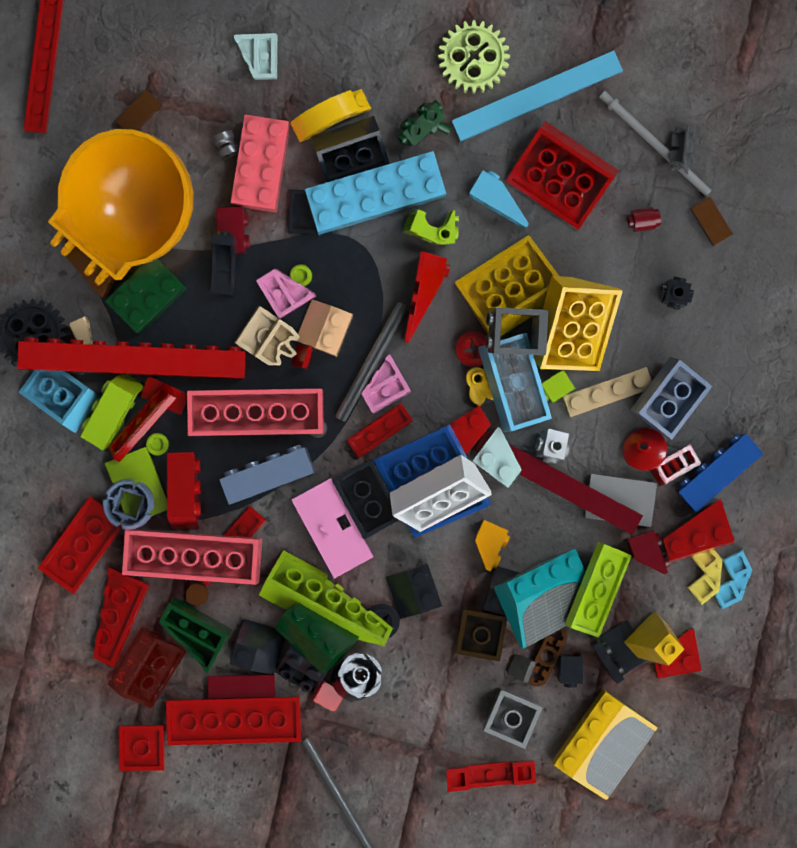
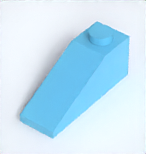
(494, 195)

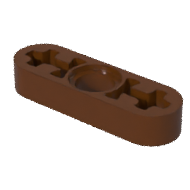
(546, 673)

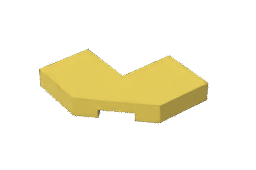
(709, 583)

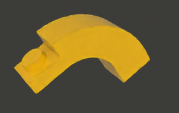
(329, 113)

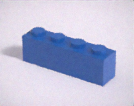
(719, 472)

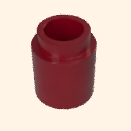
(644, 219)

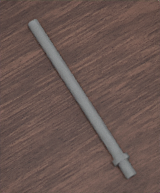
(653, 141)

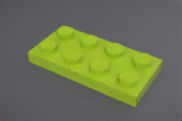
(598, 590)

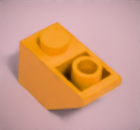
(489, 542)

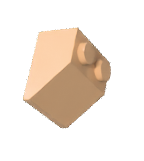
(324, 327)

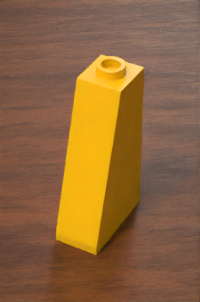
(655, 641)

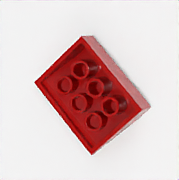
(562, 175)

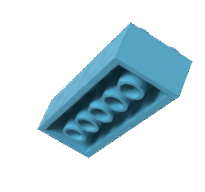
(375, 193)

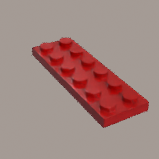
(233, 720)

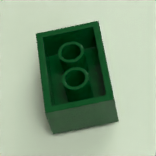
(146, 295)

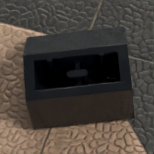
(300, 671)

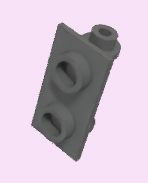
(683, 157)

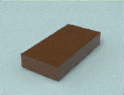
(139, 112)
(711, 221)

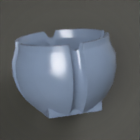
(113, 500)

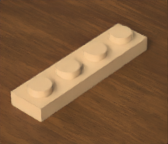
(607, 392)

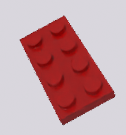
(80, 546)

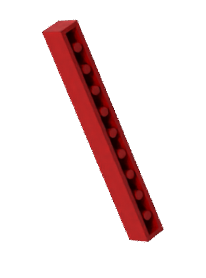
(131, 359)

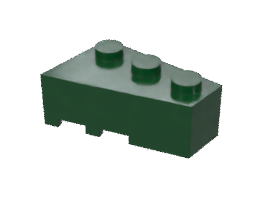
(196, 631)
(315, 636)

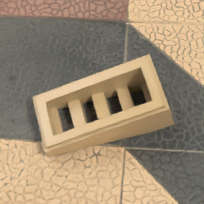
(82, 330)

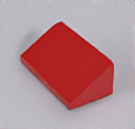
(153, 385)

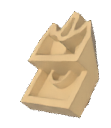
(267, 337)

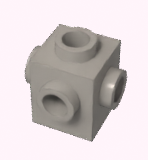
(552, 446)

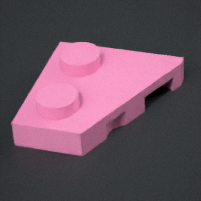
(283, 292)
(385, 387)

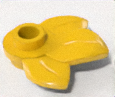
(479, 390)

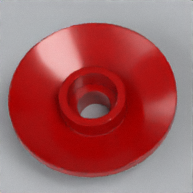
(651, 456)

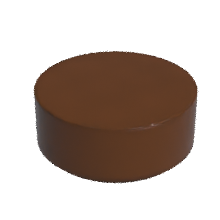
(197, 594)

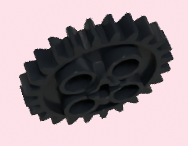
(28, 315)

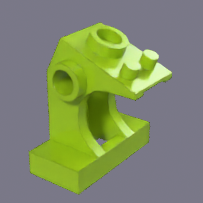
(419, 227)

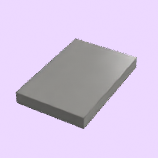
(631, 493)

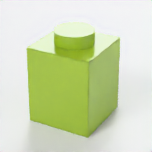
(557, 386)

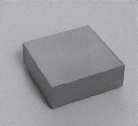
(521, 668)

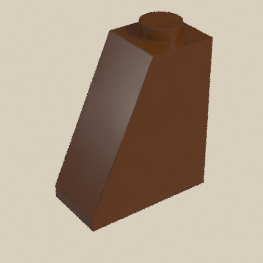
(81, 262)

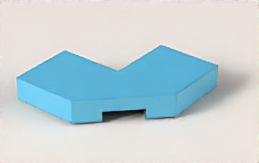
(739, 572)

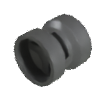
(225, 144)

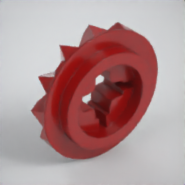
(464, 343)

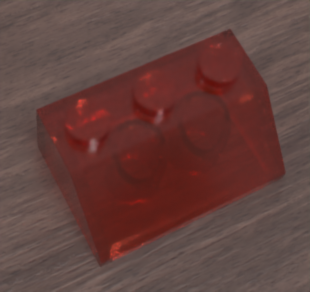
(146, 668)

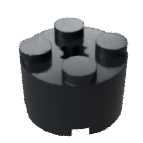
(367, 683)

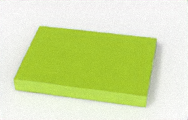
(141, 468)

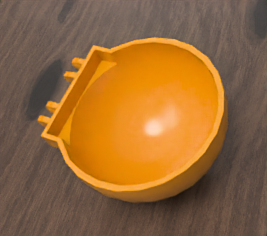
(122, 201)

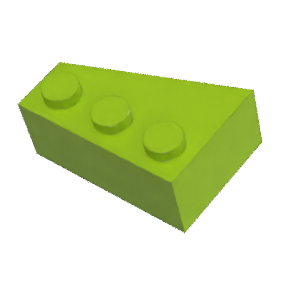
(111, 410)

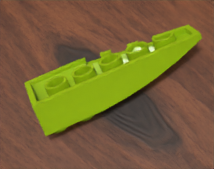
(300, 582)

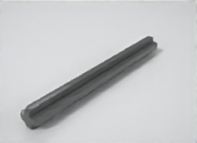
(371, 362)

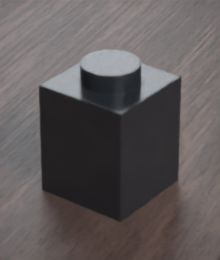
(570, 670)

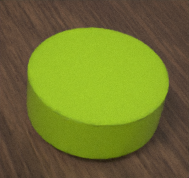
(301, 274)
(157, 444)

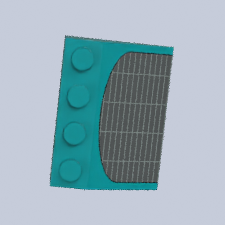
(541, 597)

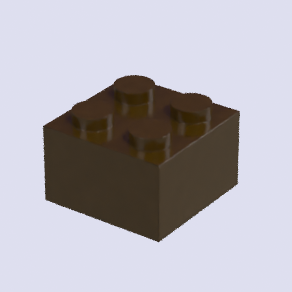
(481, 634)

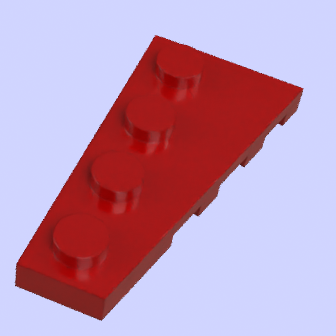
(120, 608)

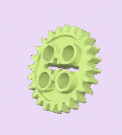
(459, 43)

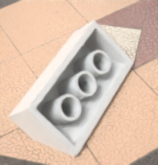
(439, 494)

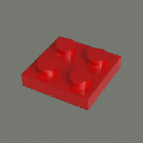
(141, 747)

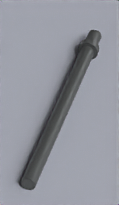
(331, 784)

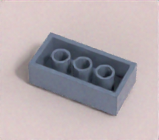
(267, 475)

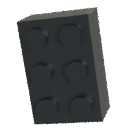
(366, 498)

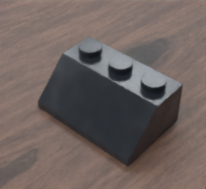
(350, 149)

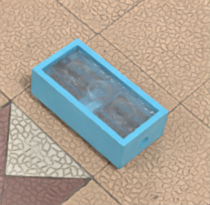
(515, 385)

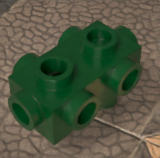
(425, 121)

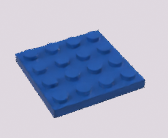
(419, 458)

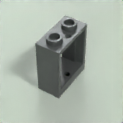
(539, 331)

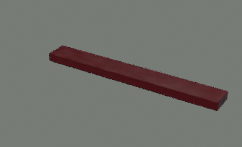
(573, 490)

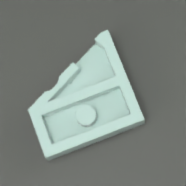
(260, 54)
(498, 459)

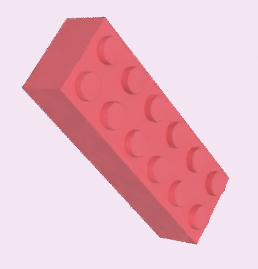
(255, 412)
(192, 556)

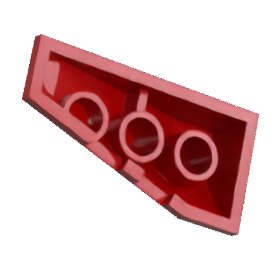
(428, 281)

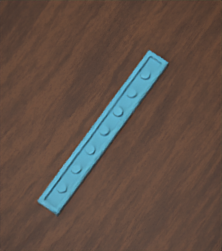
(537, 96)

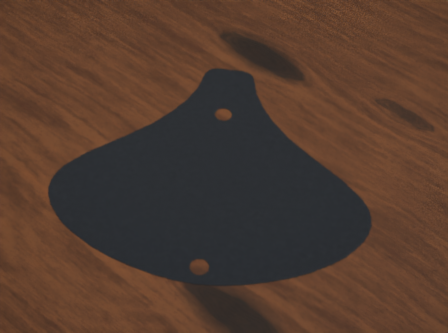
(341, 277)

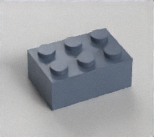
(671, 398)

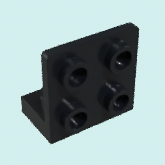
(614, 653)

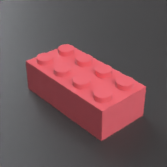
(260, 163)

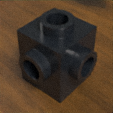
(668, 293)

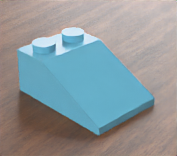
(60, 397)

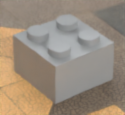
(512, 717)

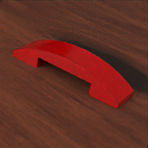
(490, 774)

